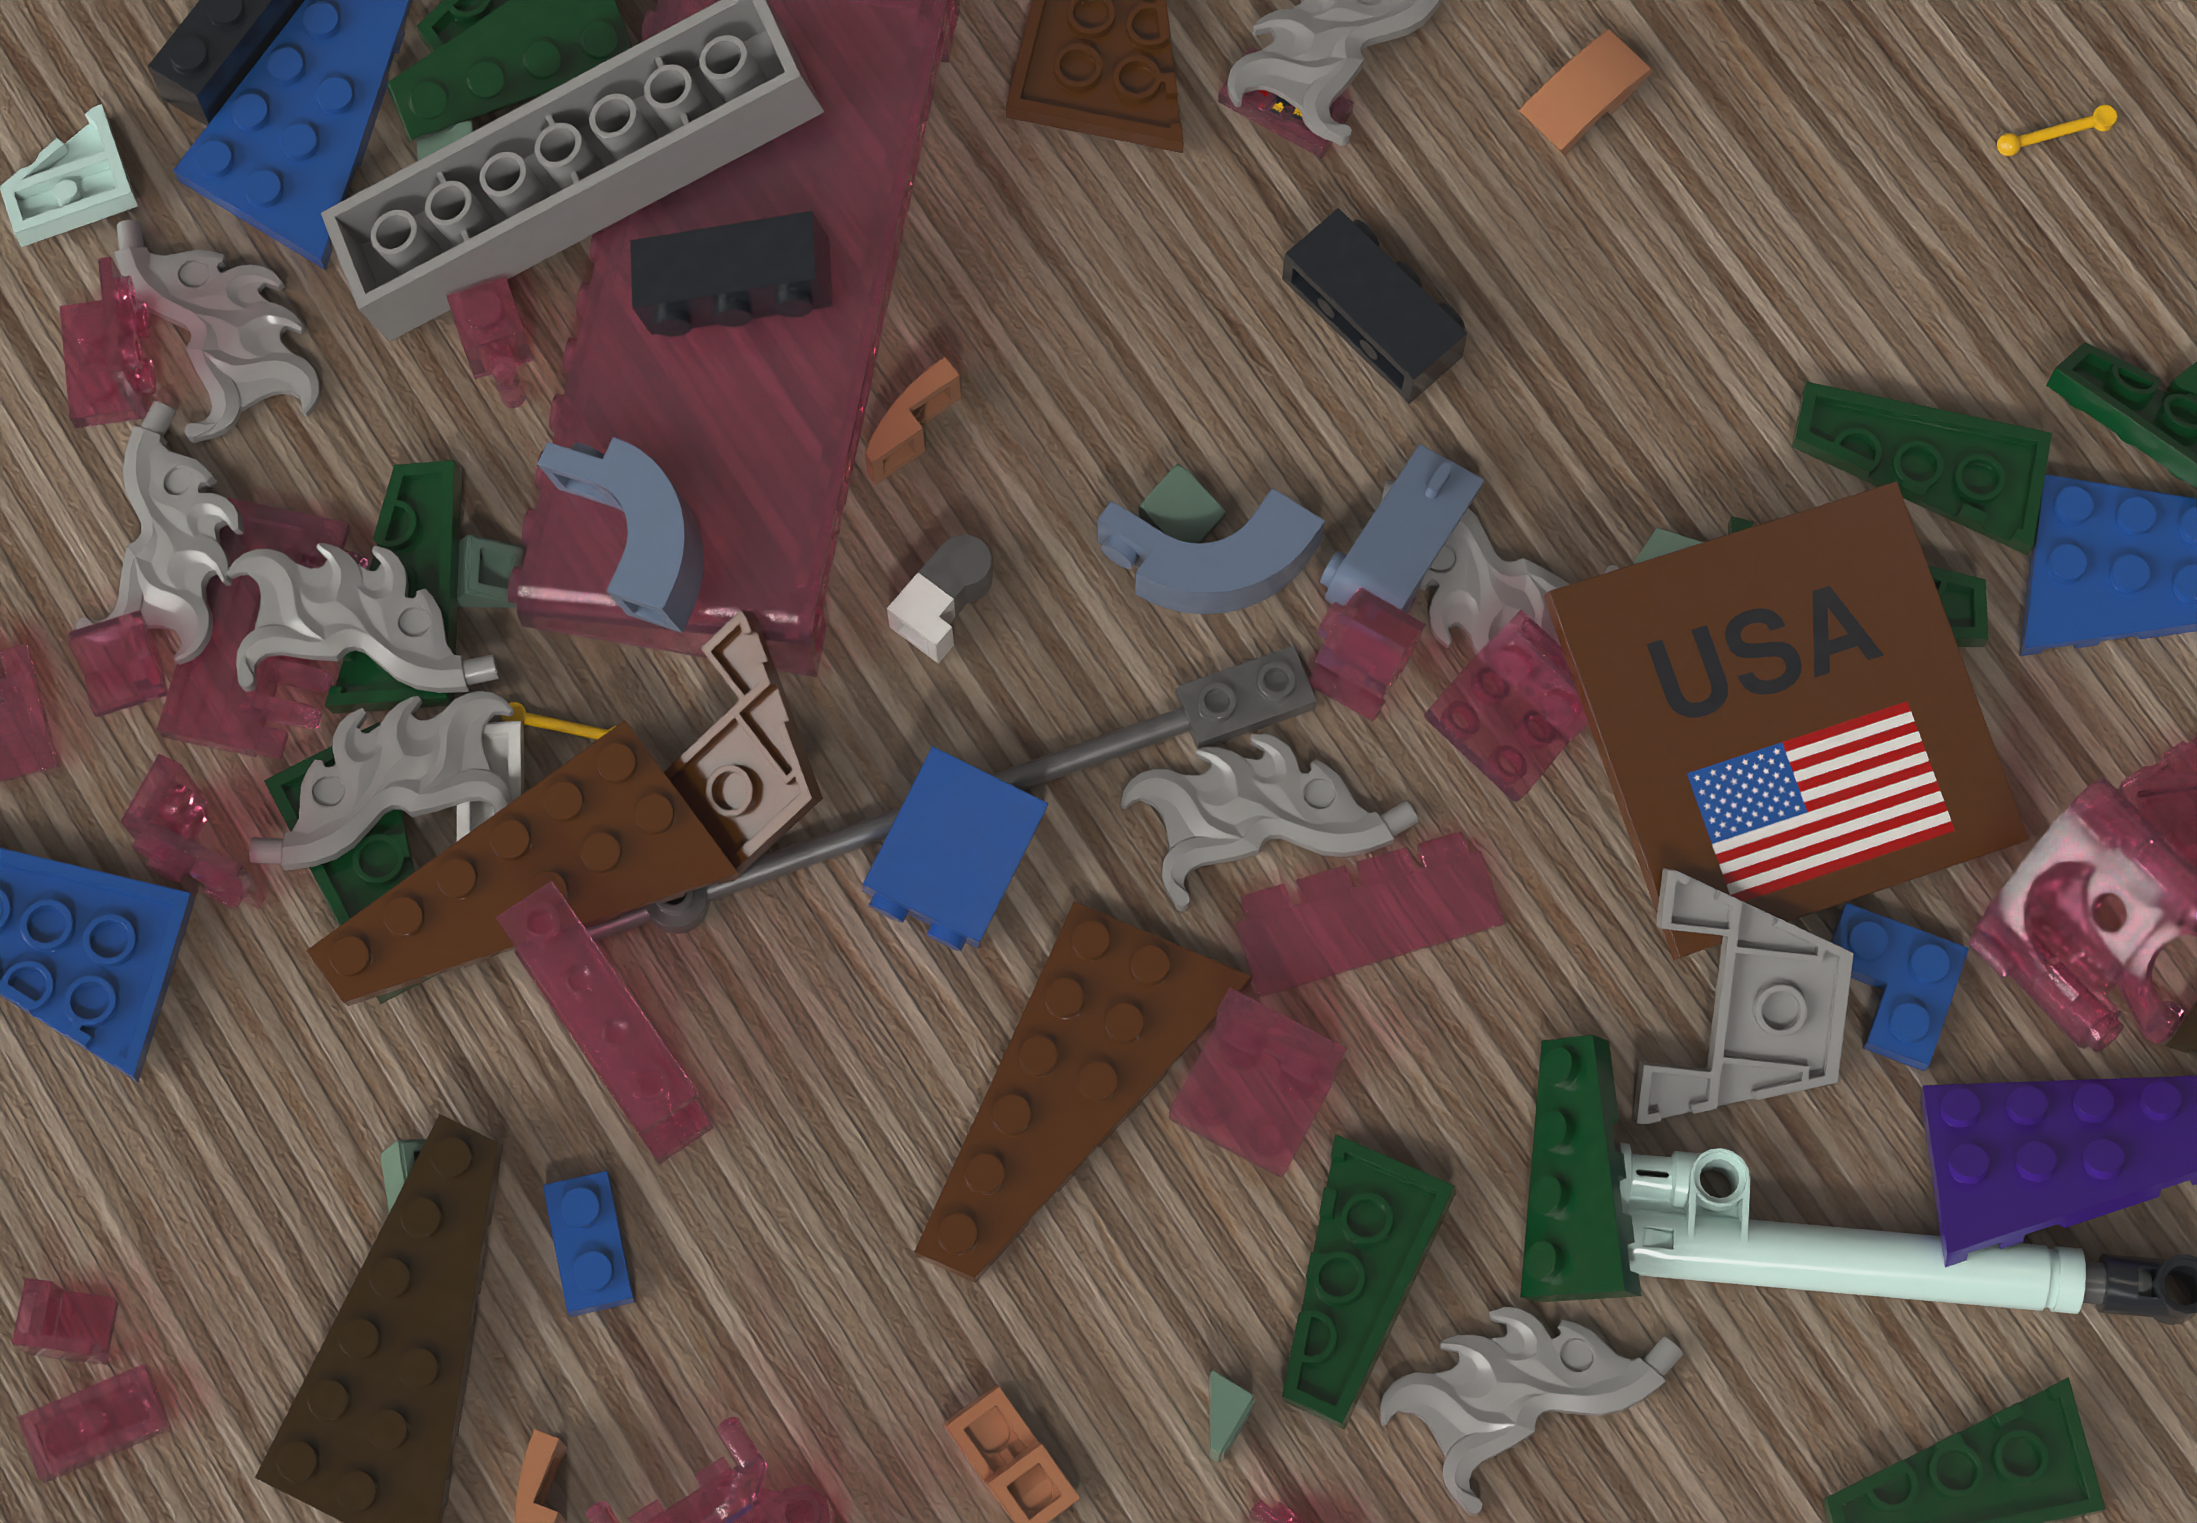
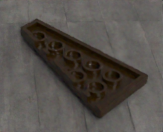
(390, 1380)

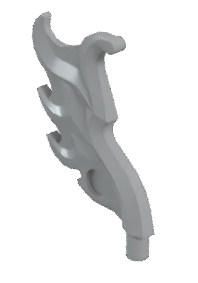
(1320, 53)
(230, 325)
(178, 540)
(1482, 589)
(347, 610)
(395, 766)
(1249, 802)
(1513, 1379)

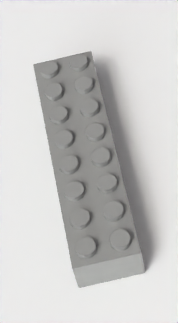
(571, 162)

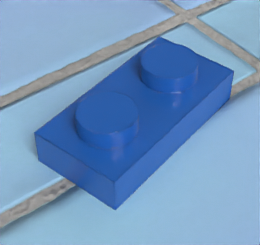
(588, 1243)

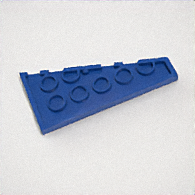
(300, 122)
(2109, 566)
(89, 953)

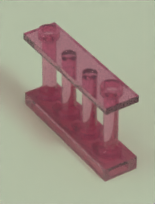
(605, 1022)

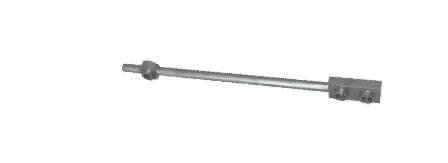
(1211, 709)

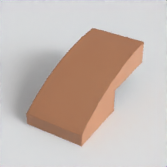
(1585, 90)
(900, 432)
(1010, 1459)
(536, 1479)

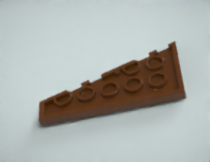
(1099, 71)
(596, 827)
(1085, 1054)

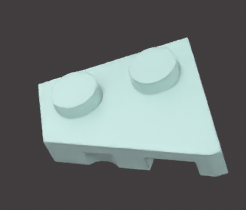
(69, 184)

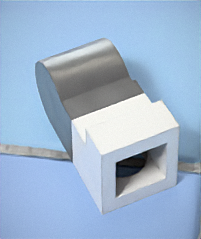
(939, 591)

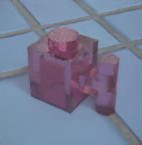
(492, 336)
(1364, 651)

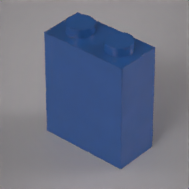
(953, 850)

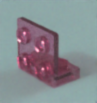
(105, 353)
(1512, 707)
(164, 824)
(1258, 1083)

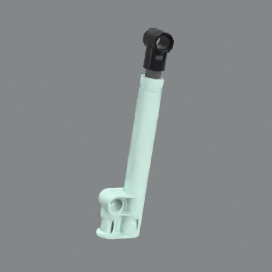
(1711, 1239)

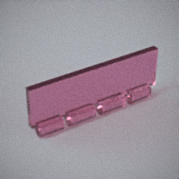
(1359, 926)

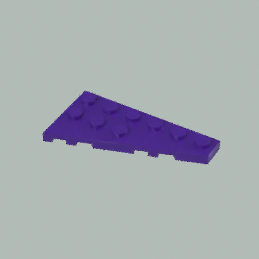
(2052, 1153)

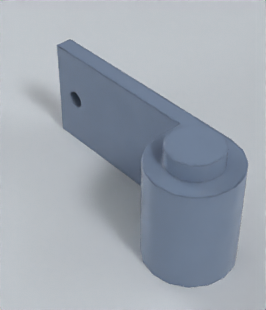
(1404, 532)

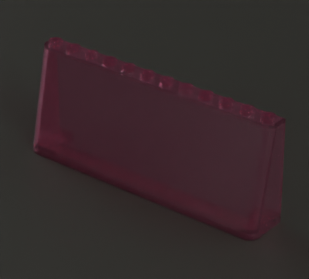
(762, 414)

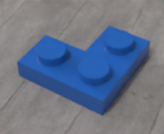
(1916, 981)

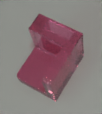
(119, 663)
(64, 1323)

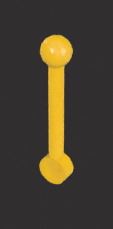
(2102, 120)
(553, 723)

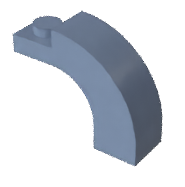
(664, 545)
(1219, 573)

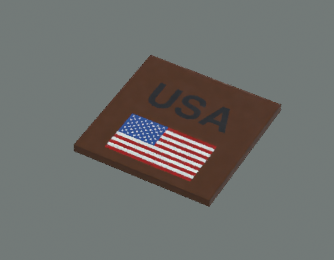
(1787, 712)

